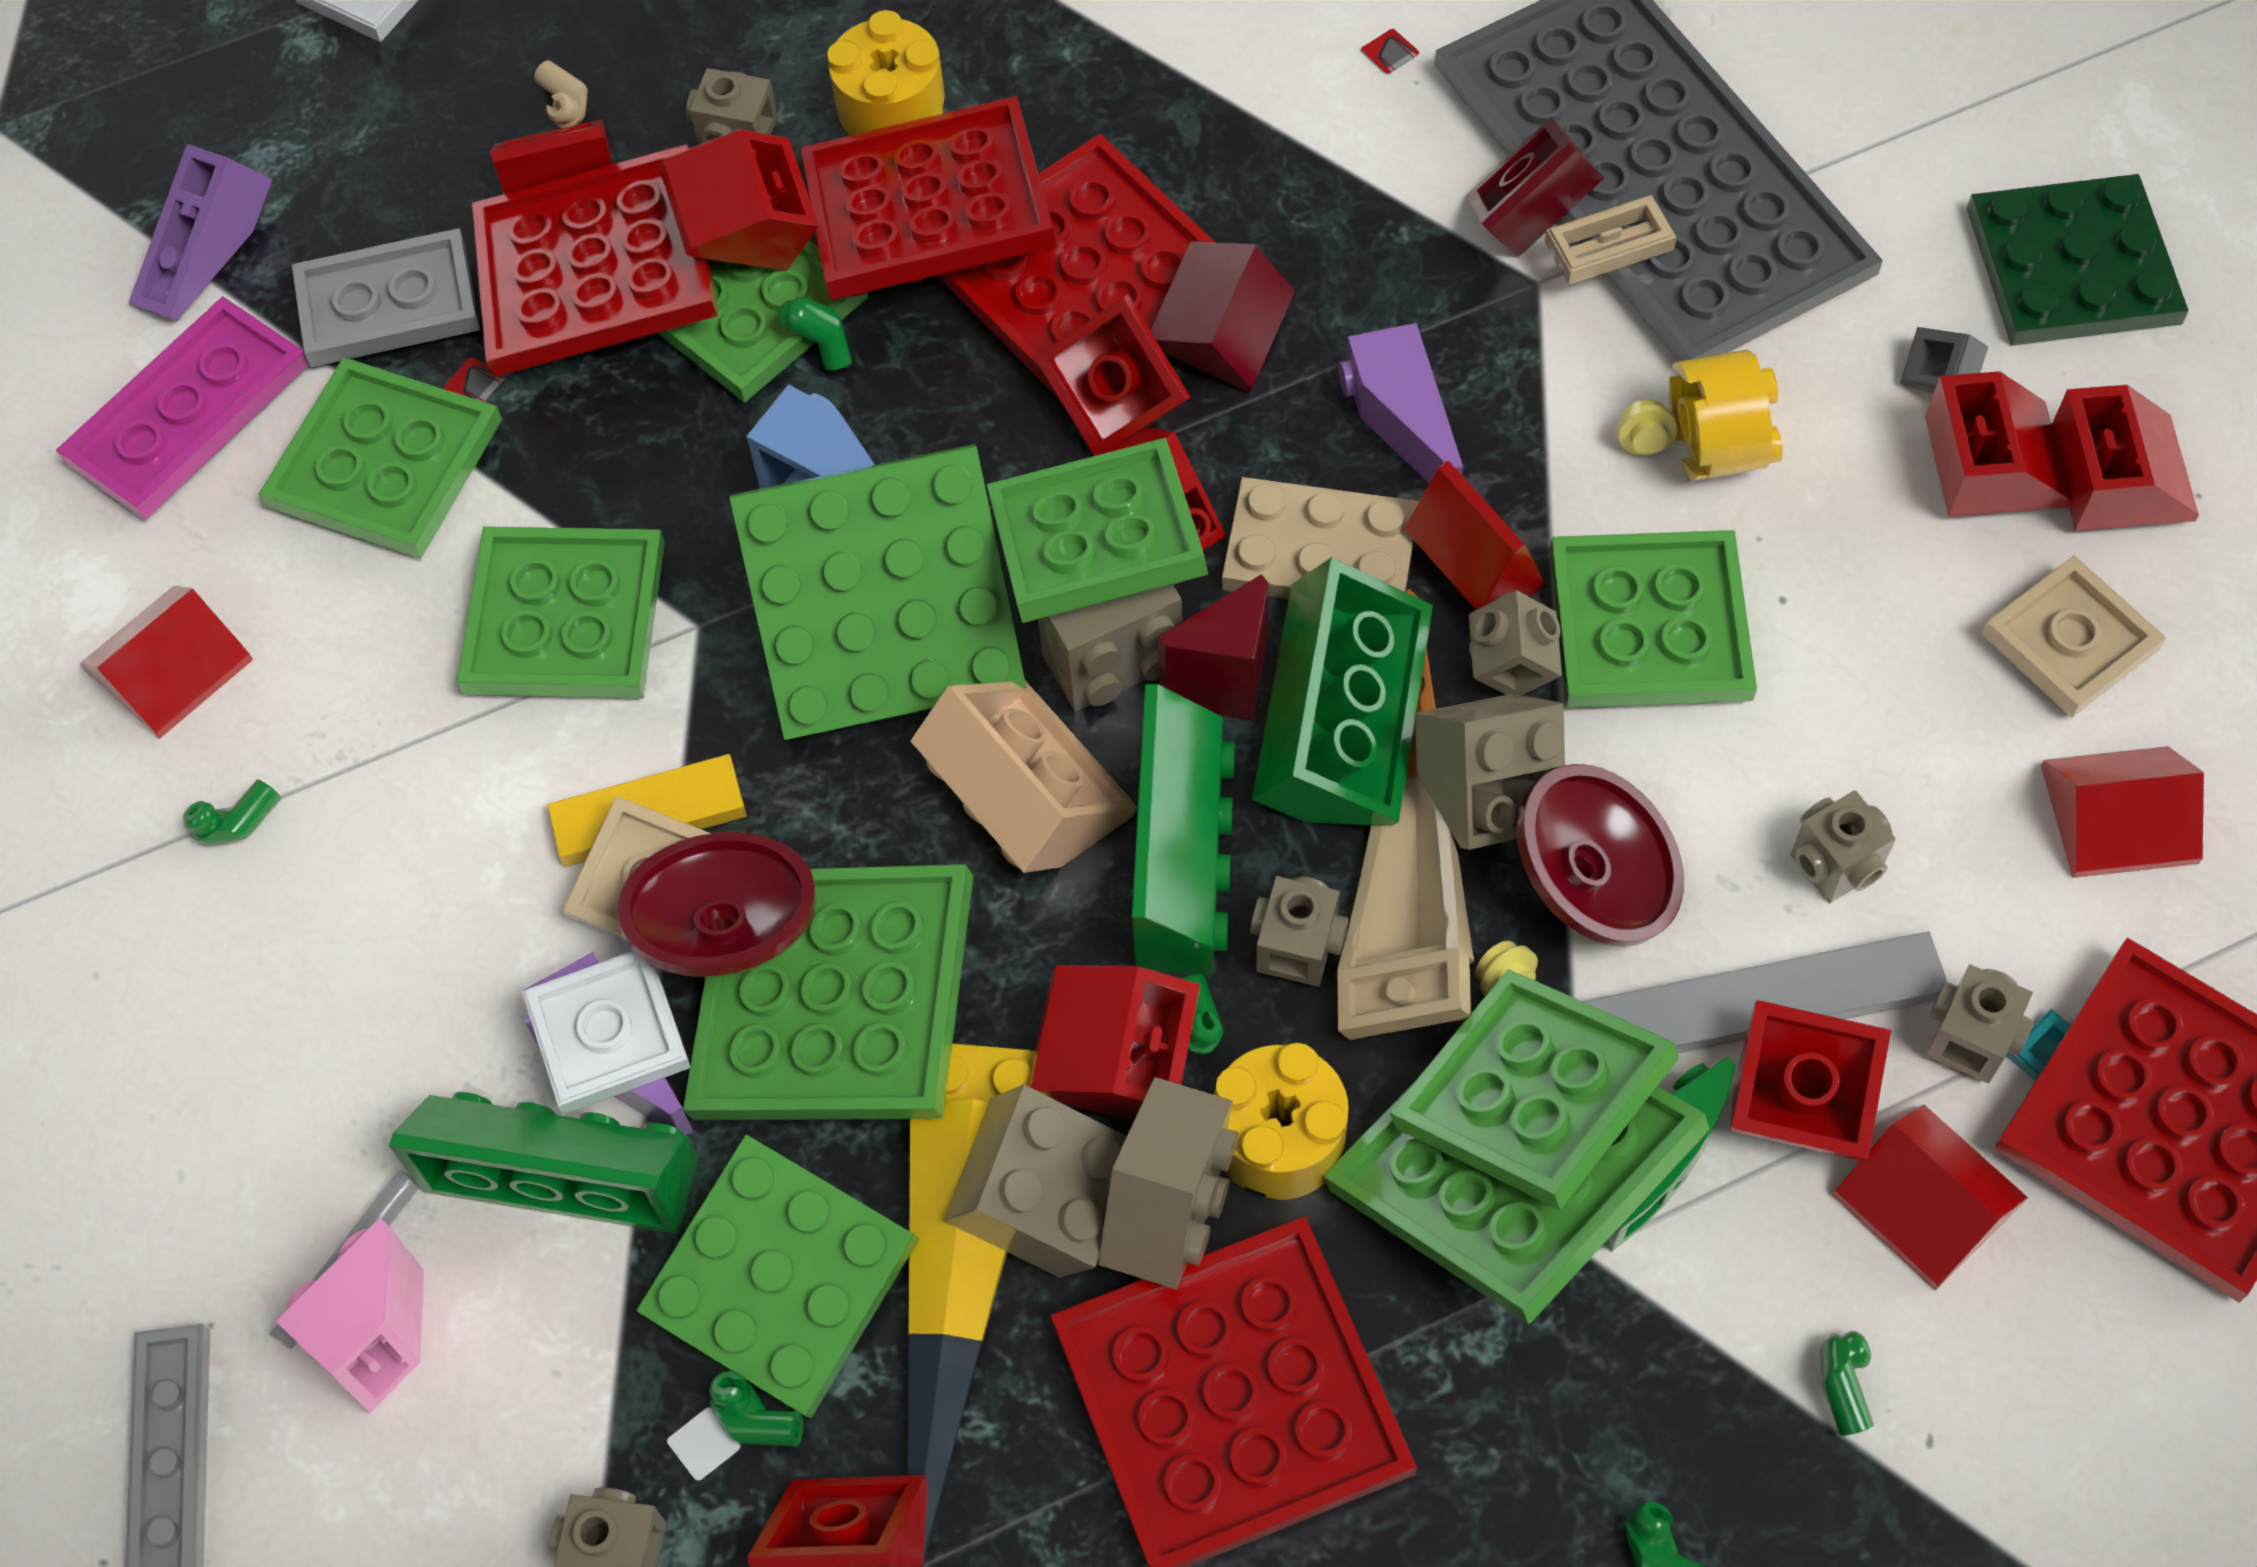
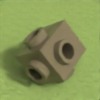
(730, 103)
(1515, 644)
(1843, 845)
(1298, 929)
(1980, 1022)
(607, 1532)

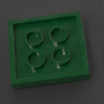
(2076, 259)

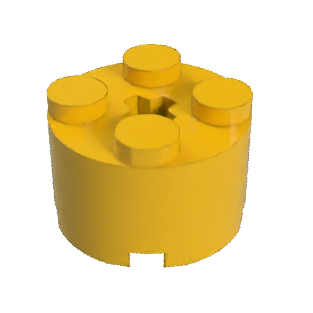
(885, 74)
(1725, 414)
(1292, 1086)

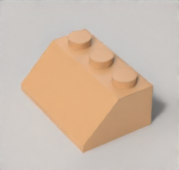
(1021, 773)

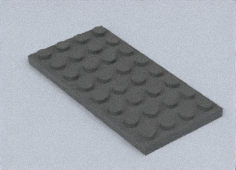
(1662, 123)

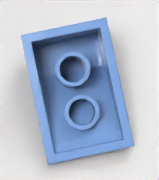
(803, 440)

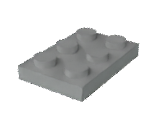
(385, 297)

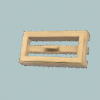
(1615, 246)

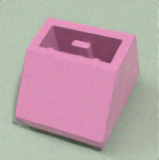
(362, 1315)

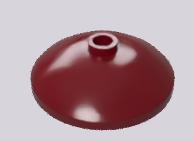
(1600, 855)
(716, 904)

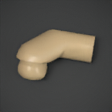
(567, 92)

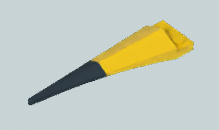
(949, 1269)

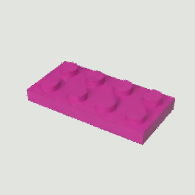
(183, 407)

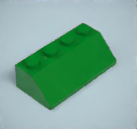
(1343, 699)
(1179, 836)
(548, 1161)

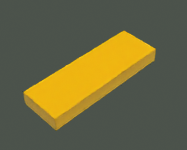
(693, 794)

